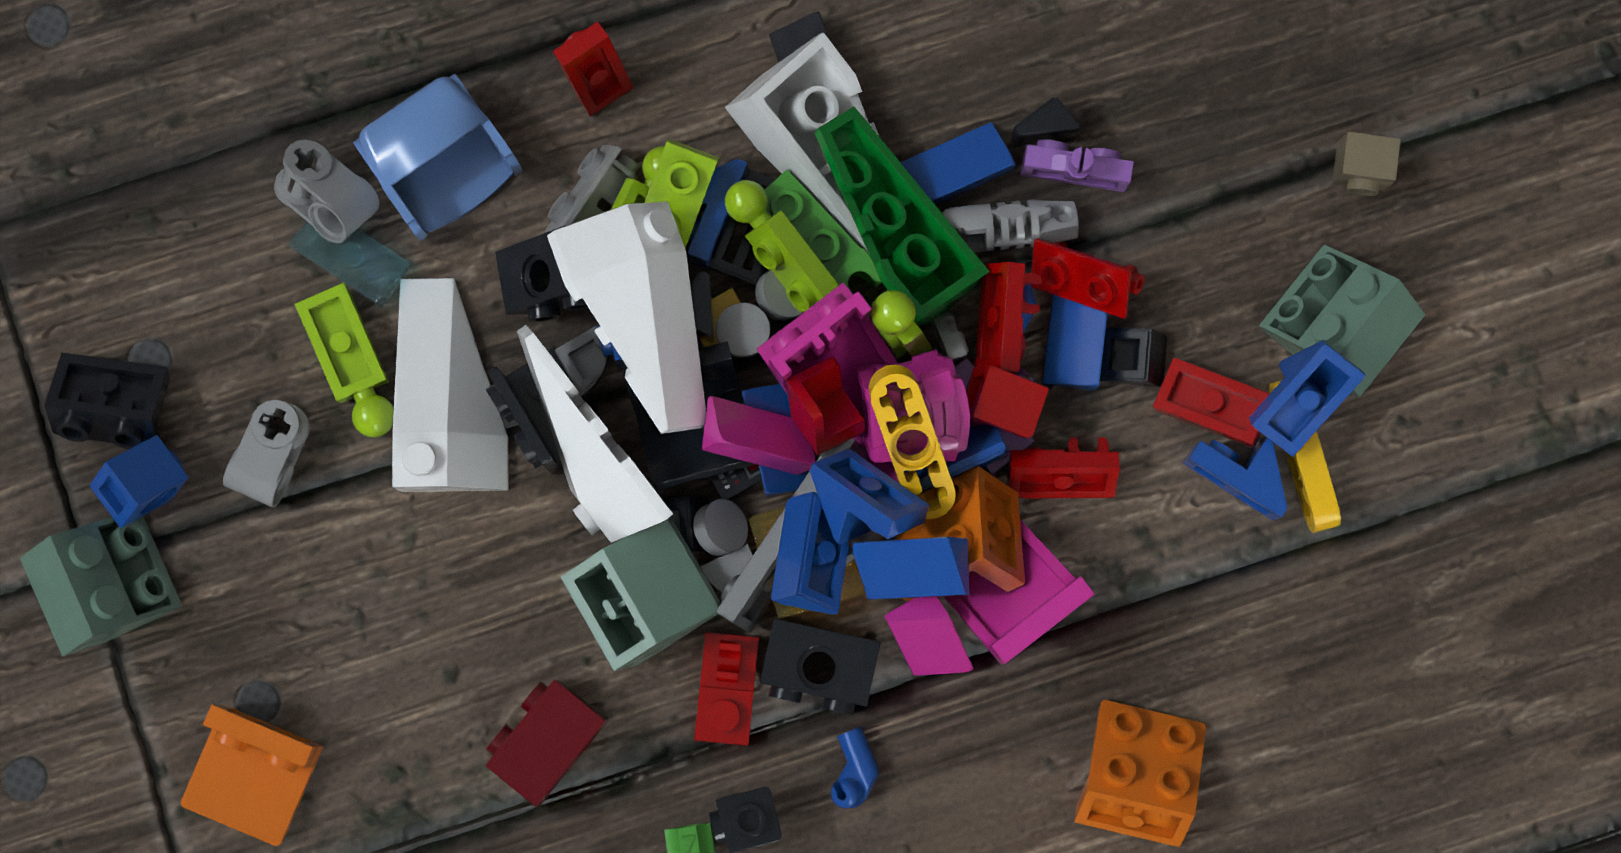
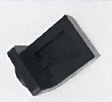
(746, 820)

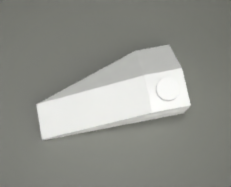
(788, 107)
(639, 290)
(442, 415)
(597, 469)

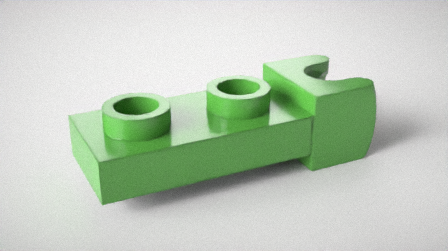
(820, 231)

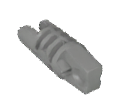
(1014, 223)

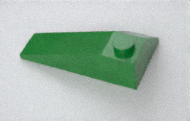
(899, 224)

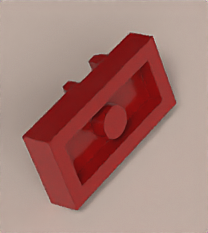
(593, 68)
(999, 317)
(1210, 401)
(1064, 474)
(726, 689)

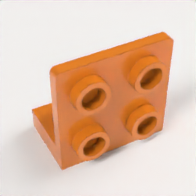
(990, 520)
(250, 774)
(1143, 774)

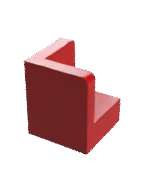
(1004, 400)
(823, 407)

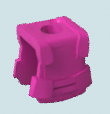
(944, 399)

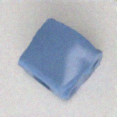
(437, 155)

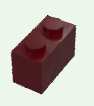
(545, 741)

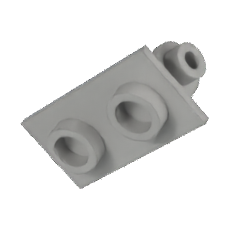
(600, 179)

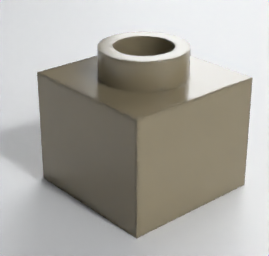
(1366, 163)

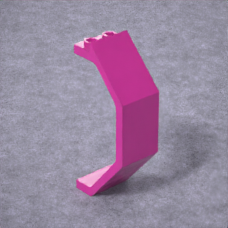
(1000, 619)

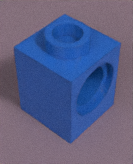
(139, 481)

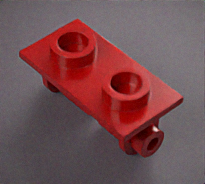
(1085, 278)

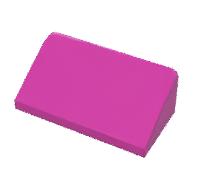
(755, 436)
(928, 637)

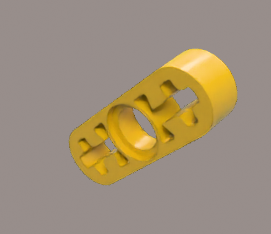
(913, 402)
(1313, 484)

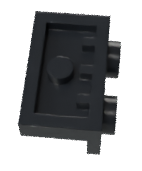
(106, 400)

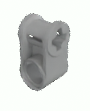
(329, 195)
(265, 459)

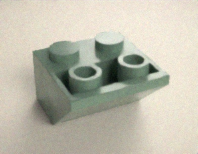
(1348, 307)
(99, 582)
(642, 594)

